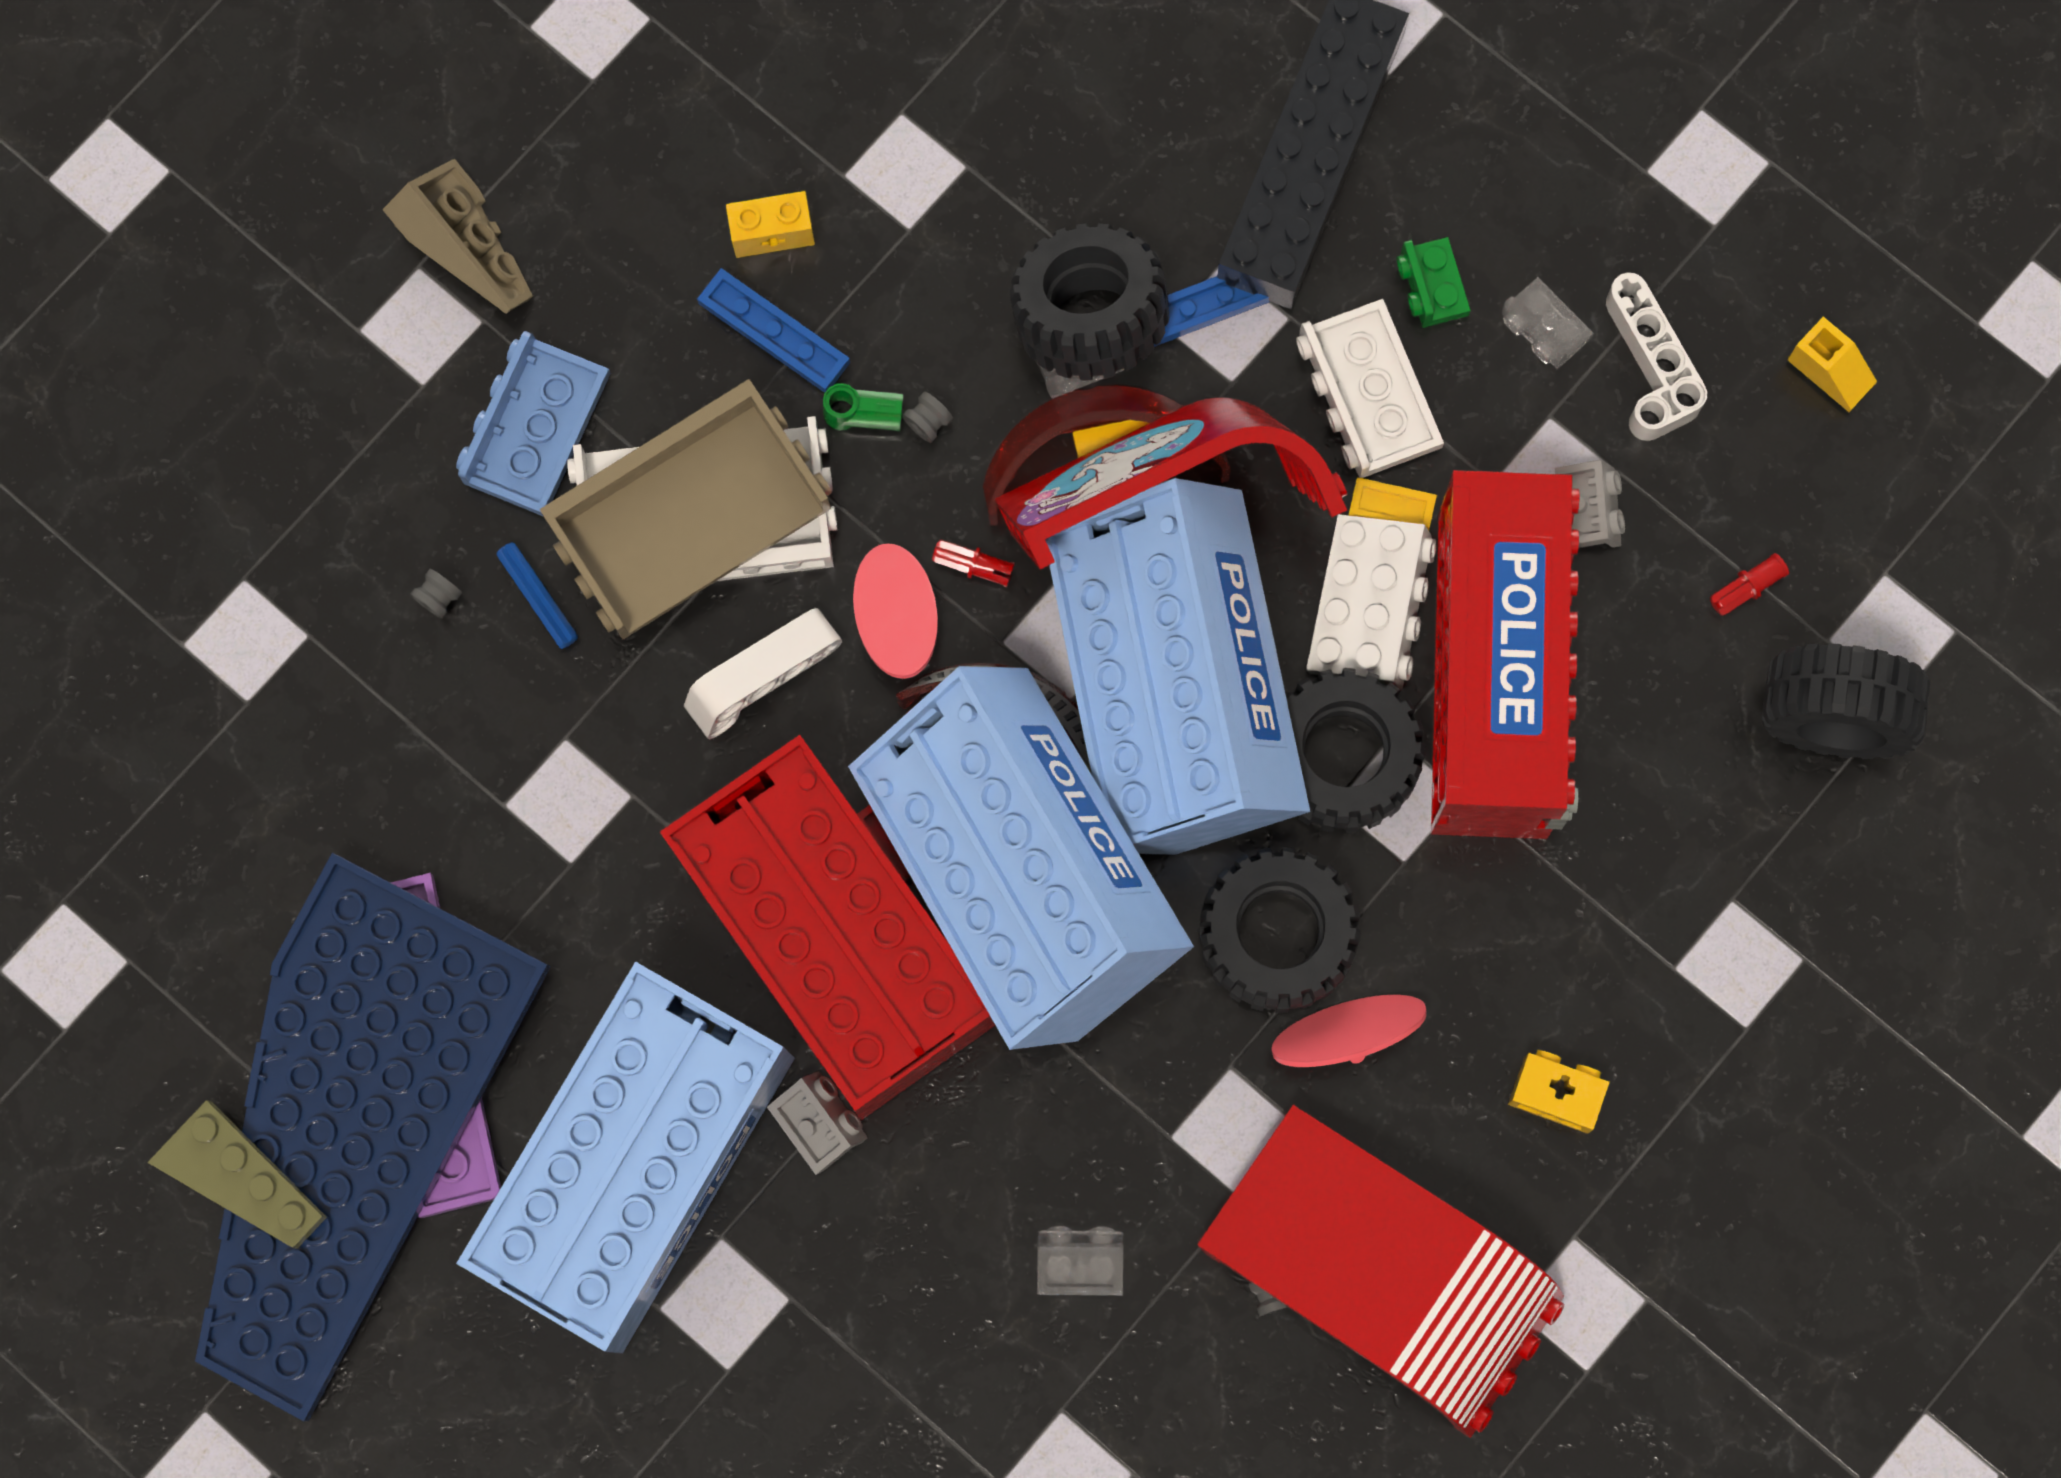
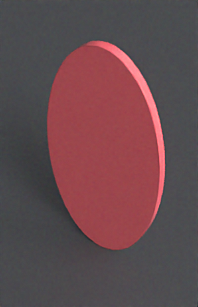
(895, 611)
(1349, 1031)

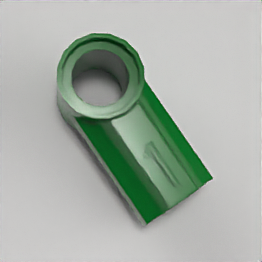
(868, 408)

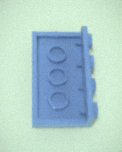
(531, 423)

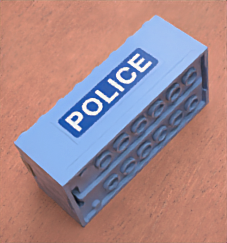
(1177, 667)
(1019, 856)
(626, 1160)

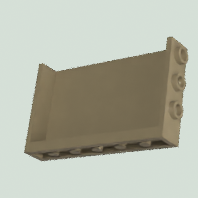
(686, 509)

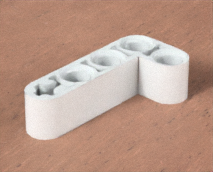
(1649, 350)
(735, 684)

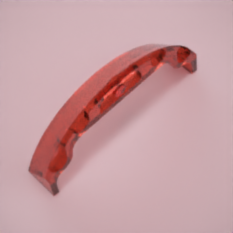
(1072, 413)

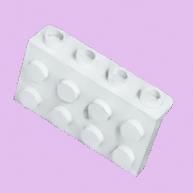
(1369, 389)
(1372, 598)

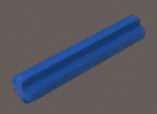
(537, 595)

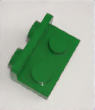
(1434, 282)

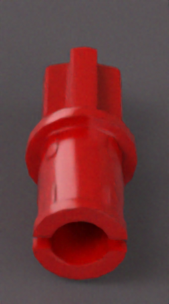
(973, 562)
(1749, 584)

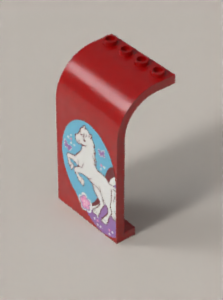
(1152, 457)

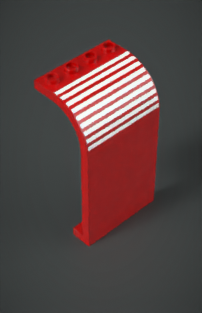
(1385, 1269)

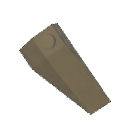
(447, 223)

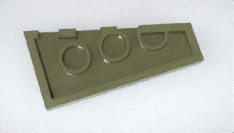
(233, 1172)

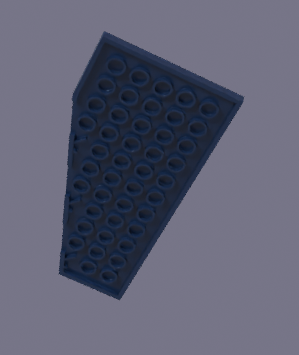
(358, 1093)

